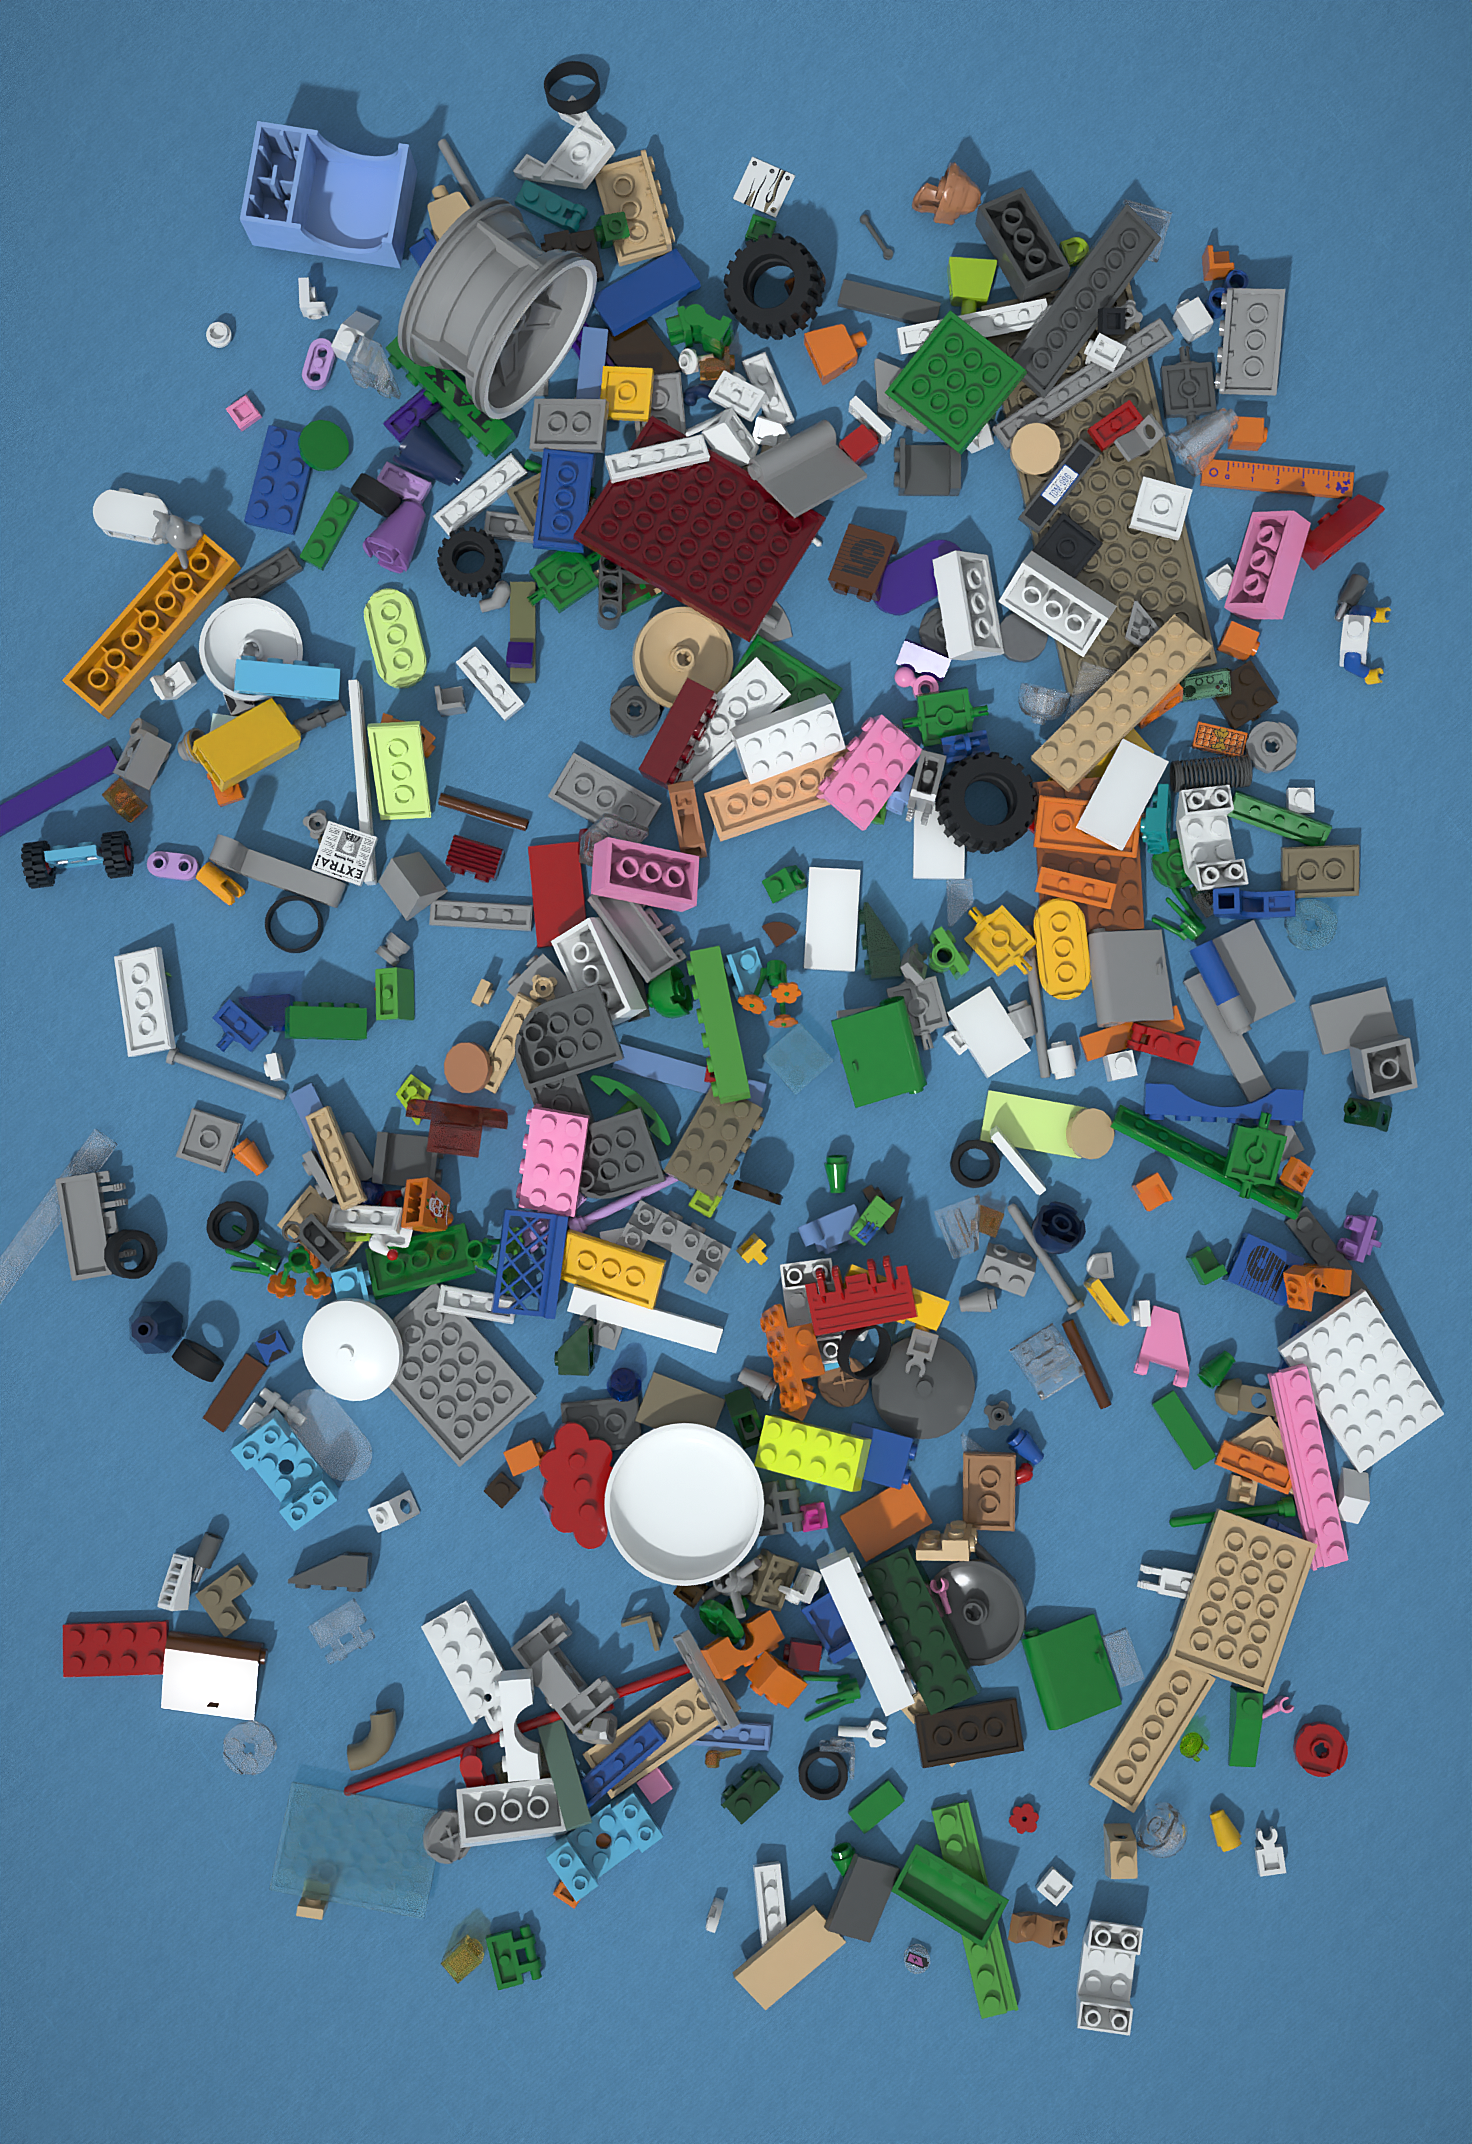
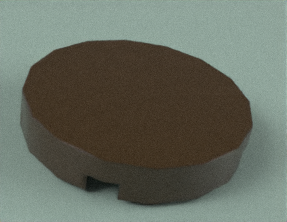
(757, 1192)

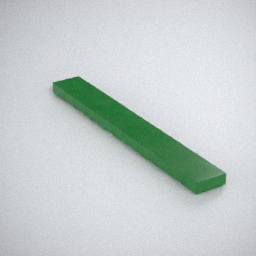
(1200, 1159)

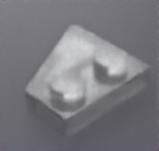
(960, 1226)

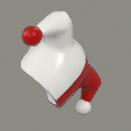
(379, 1242)

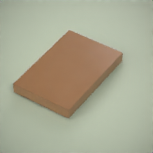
(989, 1490)

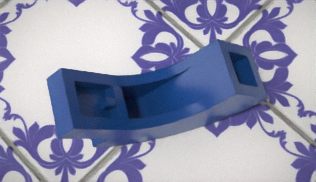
(1247, 905)

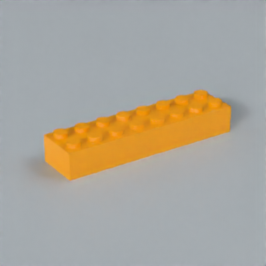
(151, 626)

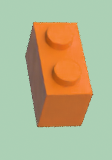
(775, 1680)

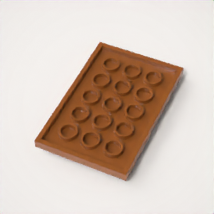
(1127, 903)

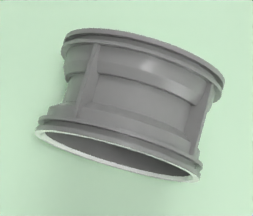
(496, 307)

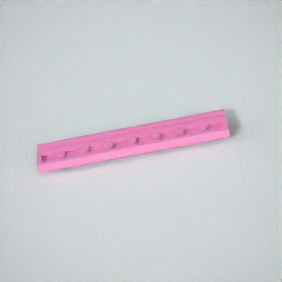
(1308, 1464)

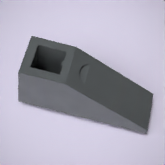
(343, 1570)

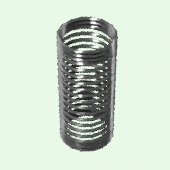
(1243, 772)

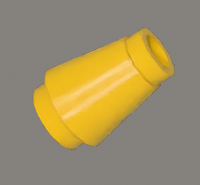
(1225, 1832)

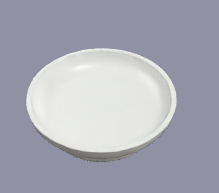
(684, 1504)

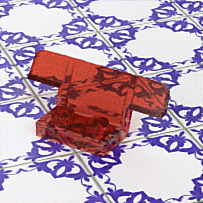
(456, 1127)

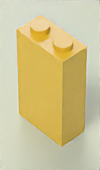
(247, 744)

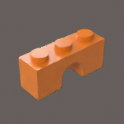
(760, 1635)

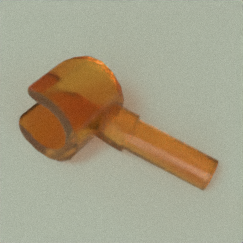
(713, 1757)

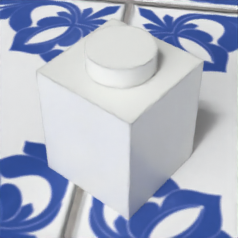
(1192, 319)
(1120, 1065)

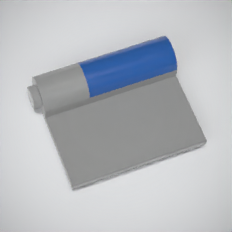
(1242, 977)

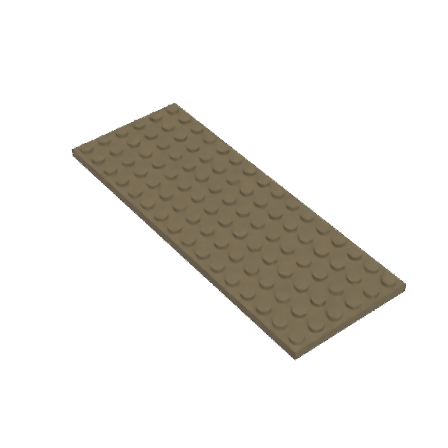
(1130, 561)

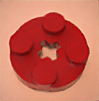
(1328, 1761)

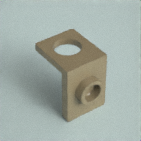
(654, 1627)

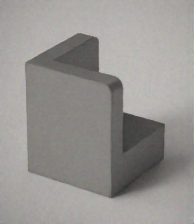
(450, 701)

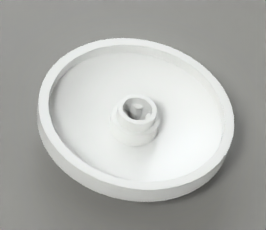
(246, 629)
(352, 1349)

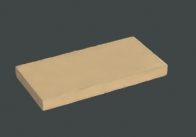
(788, 1958)

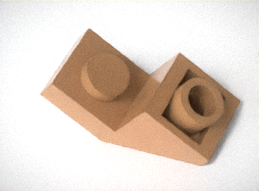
(1039, 1928)

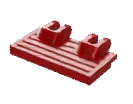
(861, 1302)

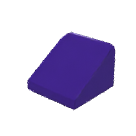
(520, 655)

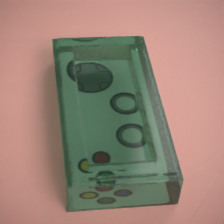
(1206, 685)

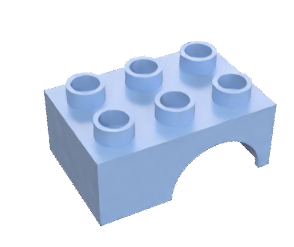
(327, 199)

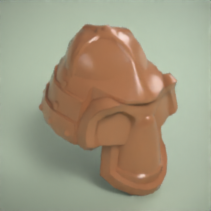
(951, 199)

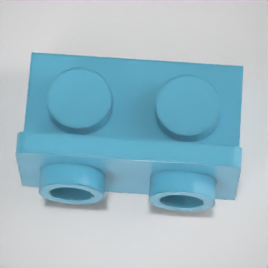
(745, 970)
(352, 1282)

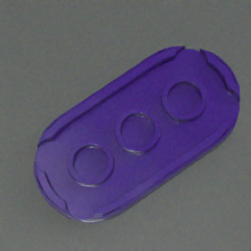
(911, 579)

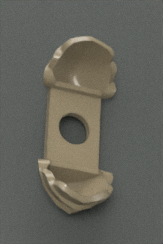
(1234, 1396)

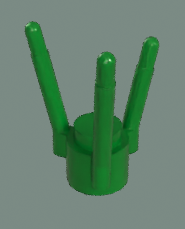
(1191, 925)
(267, 1262)
(846, 1693)

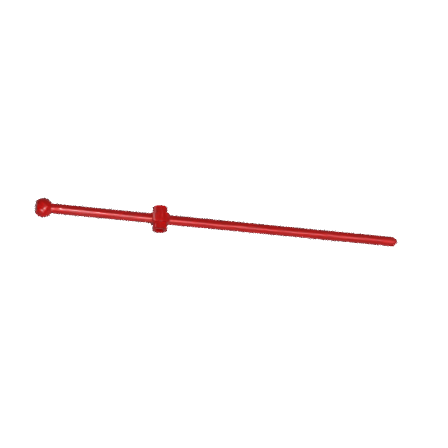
(495, 1737)

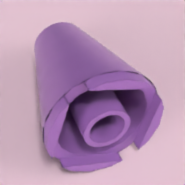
(397, 537)

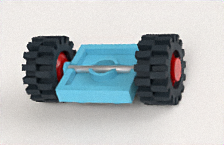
(41, 862)

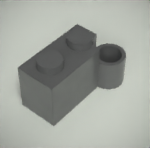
(318, 1241)

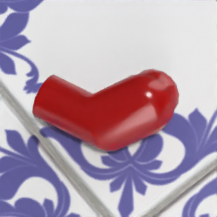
(1023, 1474)

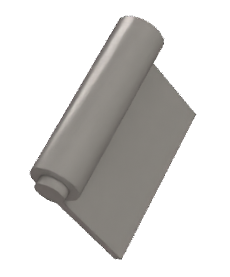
(806, 469)
(1129, 976)

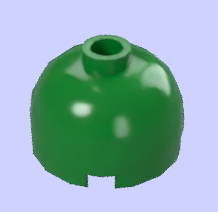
(668, 994)

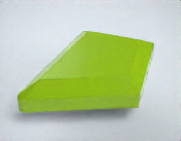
(413, 1089)

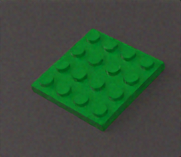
(956, 382)

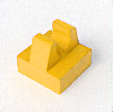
(752, 1249)

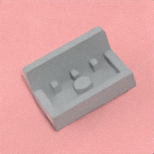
(1007, 1269)

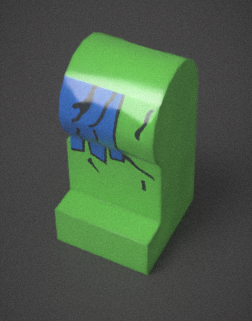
(871, 1220)

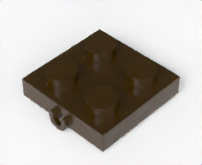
(1248, 697)

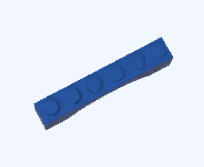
(1166, 1099)

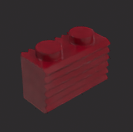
(474, 858)

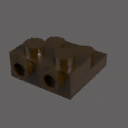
(582, 242)

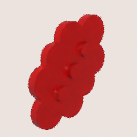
(577, 1484)

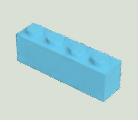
(286, 680)

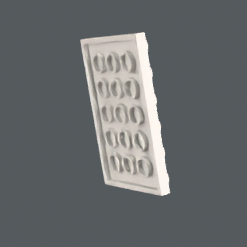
(1362, 1380)

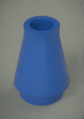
(1024, 1445)

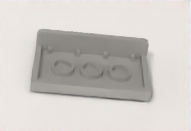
(1250, 341)

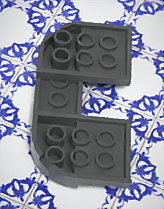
(551, 1051)

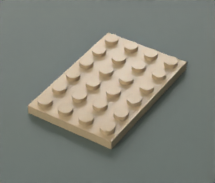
(1241, 1601)

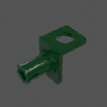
(1367, 1113)

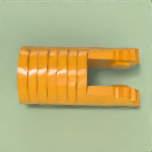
(219, 883)

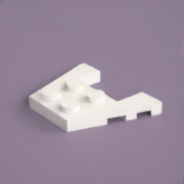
(575, 160)

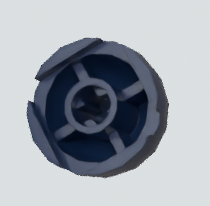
(1058, 1228)

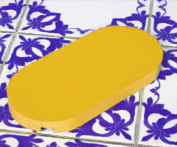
(1061, 948)

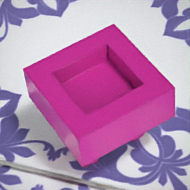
(814, 1516)

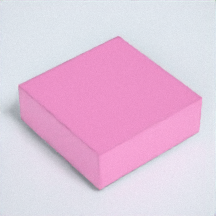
(243, 413)
(654, 1785)

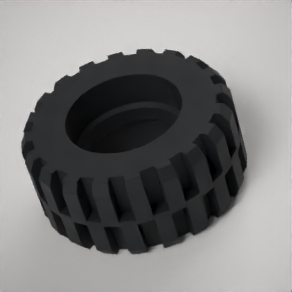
(747, 269)
(1012, 784)

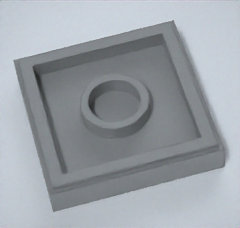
(209, 1140)

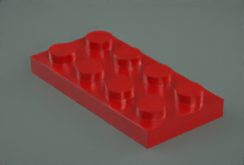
(114, 1648)

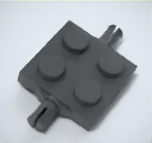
(1187, 388)

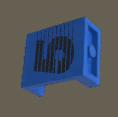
(1260, 1268)

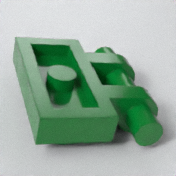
(505, 1958)

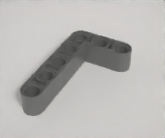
(612, 602)

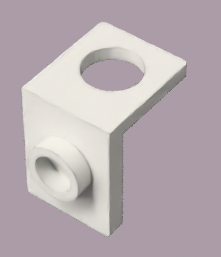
(390, 1514)

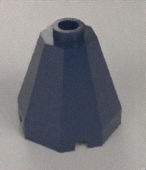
(156, 1327)

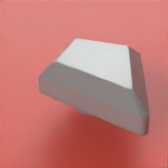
(1140, 626)

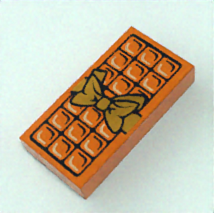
(1219, 740)

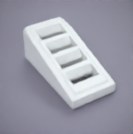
(177, 1584)

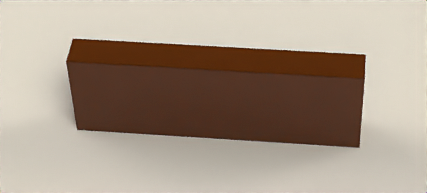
(235, 1392)

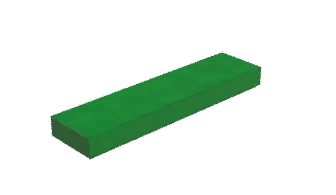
(1279, 820)

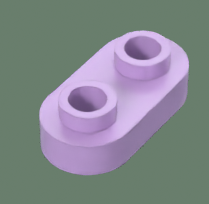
(318, 365)
(172, 866)

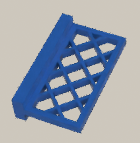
(551, 1260)

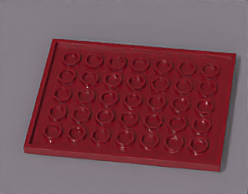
(701, 535)

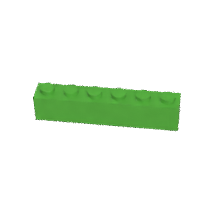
(719, 1024)

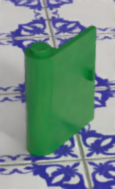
(879, 1052)
(1070, 1672)

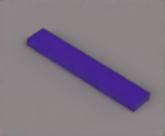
(57, 789)

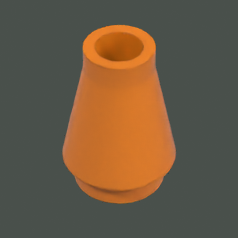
(250, 1156)

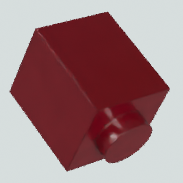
(803, 1654)

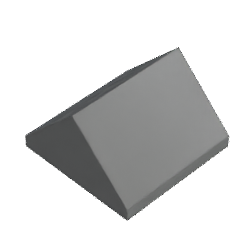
(411, 884)

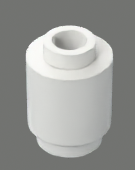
(1062, 1060)

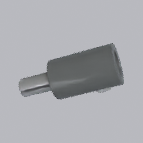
(1350, 595)
(206, 1554)

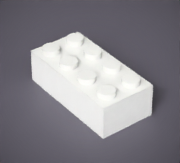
(787, 738)

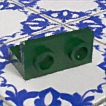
(749, 1793)

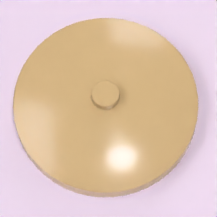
(681, 646)

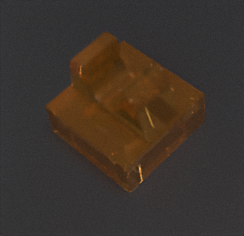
(989, 1221)

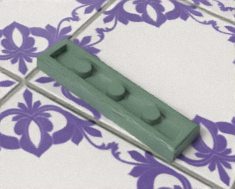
(564, 1775)

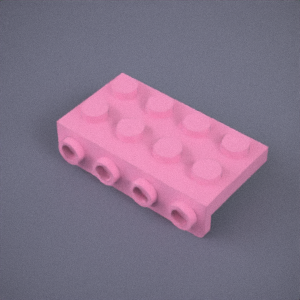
(869, 771)
(552, 1160)

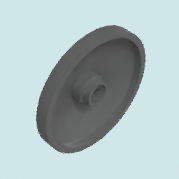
(928, 1404)
(985, 1609)

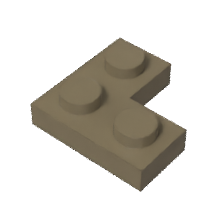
(219, 1602)

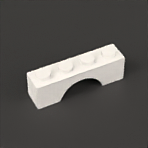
(522, 1754)

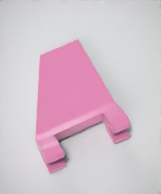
(1164, 1346)

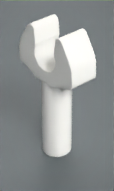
(865, 1732)

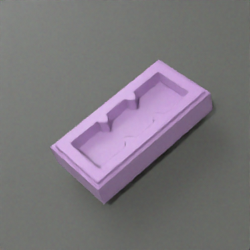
(404, 483)

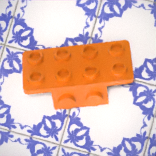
(793, 1356)

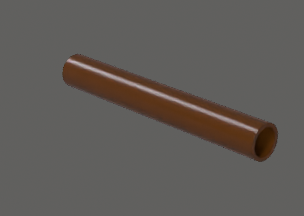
(483, 812)
(1091, 1373)

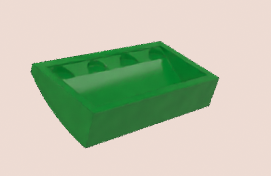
(950, 1895)

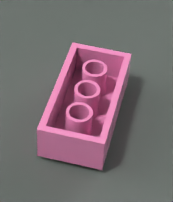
(1267, 565)
(644, 874)

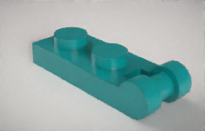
(550, 206)

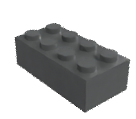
(1022, 245)

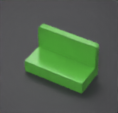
(394, 994)

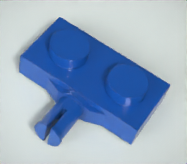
(238, 1027)

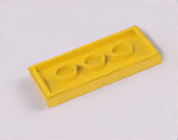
(612, 1269)

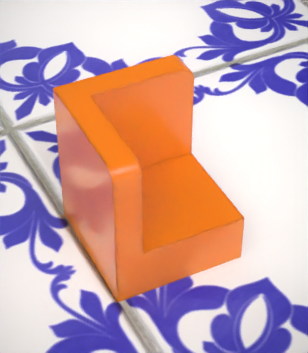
(1216, 264)
(1152, 1191)

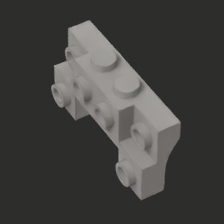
(679, 1238)
(558, 1678)

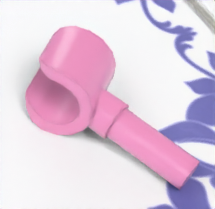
(942, 1593)
(1278, 1707)

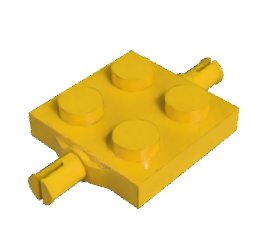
(1000, 940)

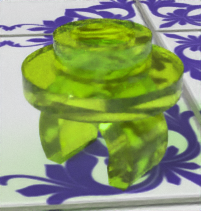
(1192, 1745)

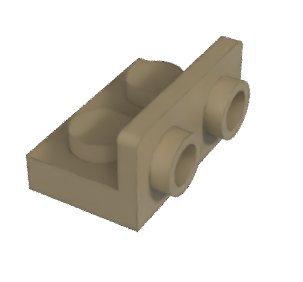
(774, 1571)

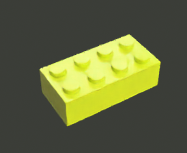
(813, 1453)

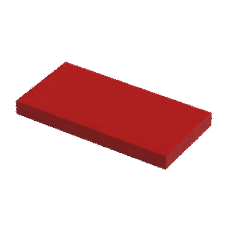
(556, 890)

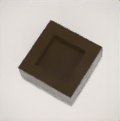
(501, 1489)
(690, 1594)

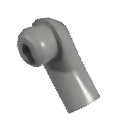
(498, 599)

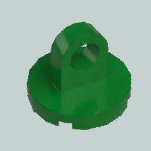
(722, 1619)

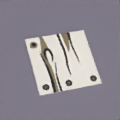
(764, 187)

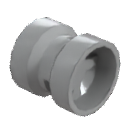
(393, 949)

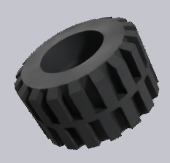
(460, 544)

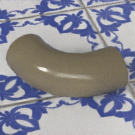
(376, 1743)

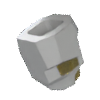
(599, 1730)

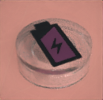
(916, 1959)

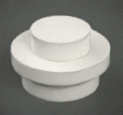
(219, 334)

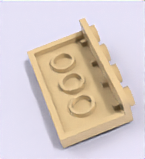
(631, 189)

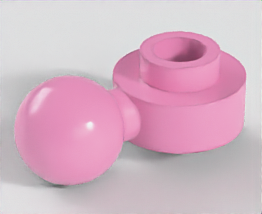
(905, 677)

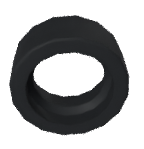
(375, 495)
(992, 1155)
(215, 1218)
(112, 1248)
(198, 1360)
(826, 1793)

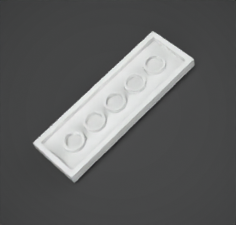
(745, 698)

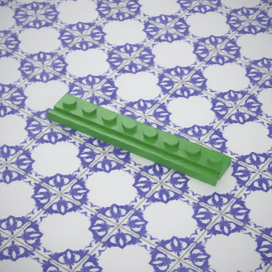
(986, 1964)

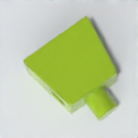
(970, 282)

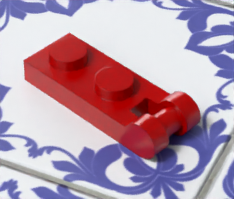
(1163, 1043)

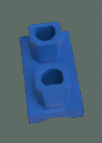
(964, 745)

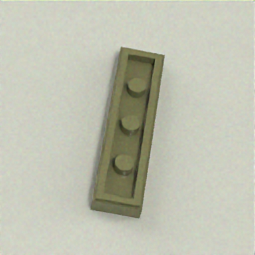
(523, 626)

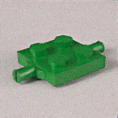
(564, 578)
(944, 715)
(1254, 1155)

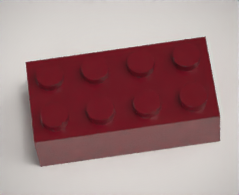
(679, 734)

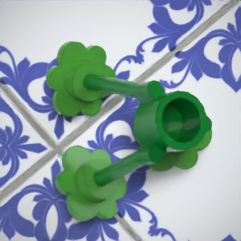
(481, 1252)

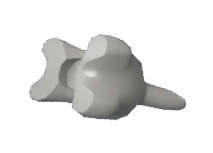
(178, 533)

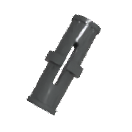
(320, 717)

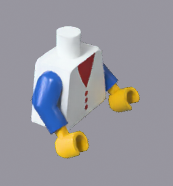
(1356, 639)

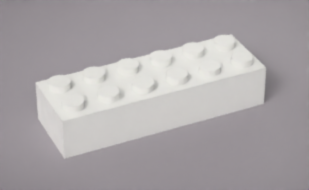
(868, 1637)

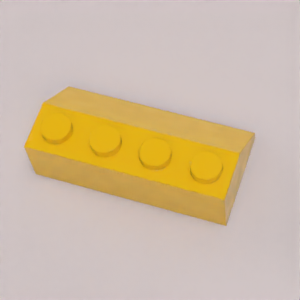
(929, 1307)

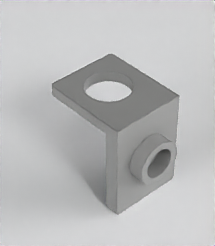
(1137, 441)

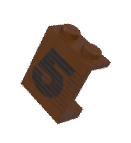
(862, 562)

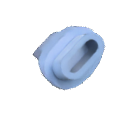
(900, 795)

